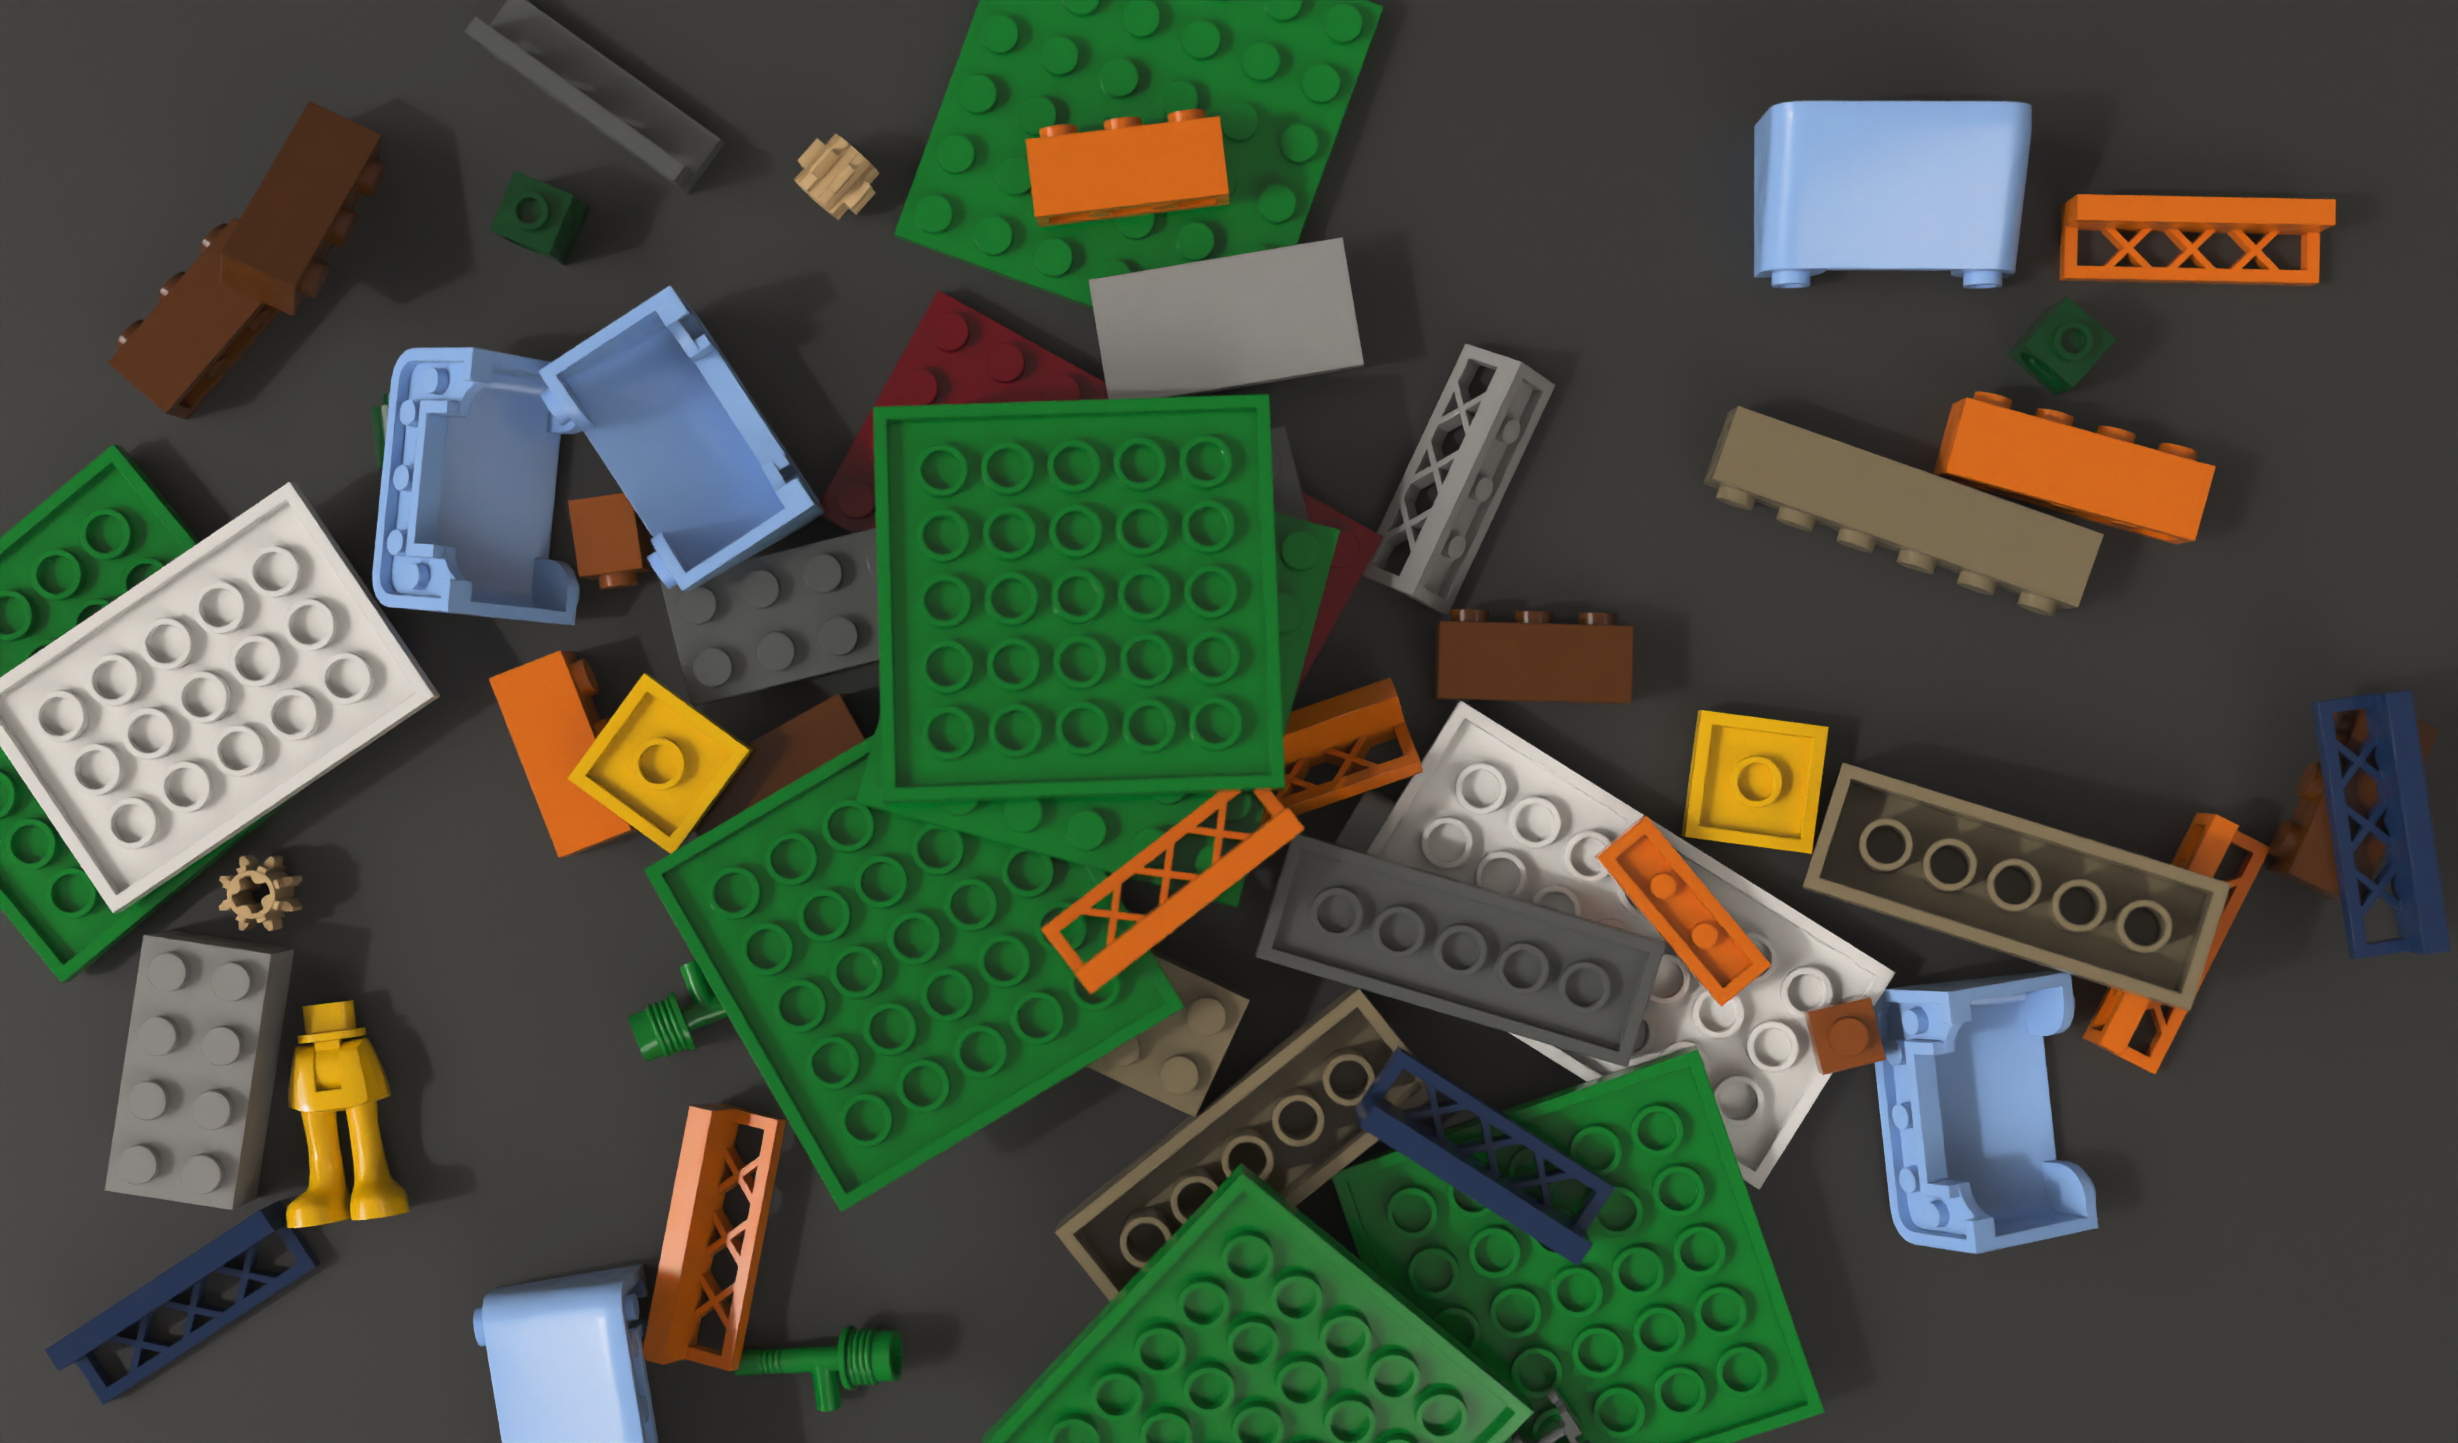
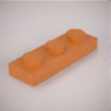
(1682, 910)

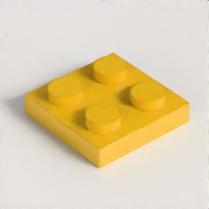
(660, 764)
(1755, 781)

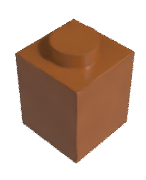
(609, 540)

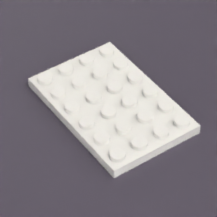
(206, 697)

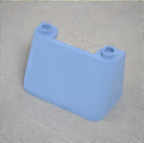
(1890, 188)
(681, 440)
(471, 489)
(1974, 1114)
(569, 1358)

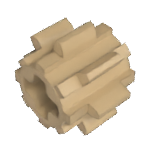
(836, 176)
(249, 878)

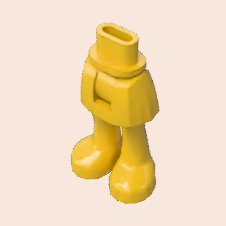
(331, 1075)

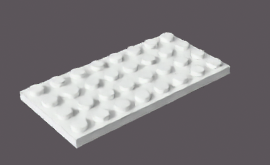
(1530, 829)

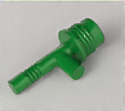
(667, 1027)
(860, 1357)

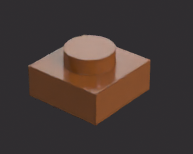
(1844, 1034)

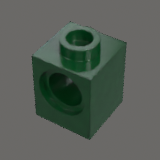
(539, 218)
(2061, 346)

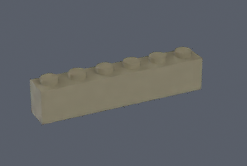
(1902, 510)

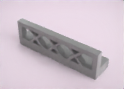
(1467, 481)

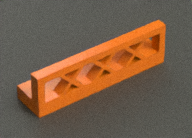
(2194, 215)
(1341, 735)
(1184, 902)
(2120, 1011)
(693, 1230)

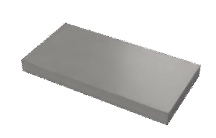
(1227, 322)

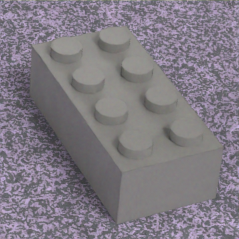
(199, 1069)

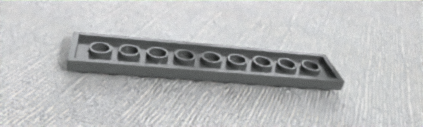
(817, 608)

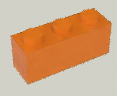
(1127, 168)
(552, 728)

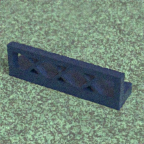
(2404, 819)
(1473, 1176)
(165, 1289)

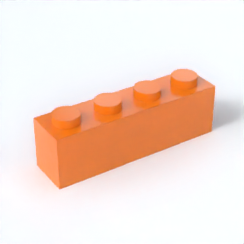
(2073, 469)

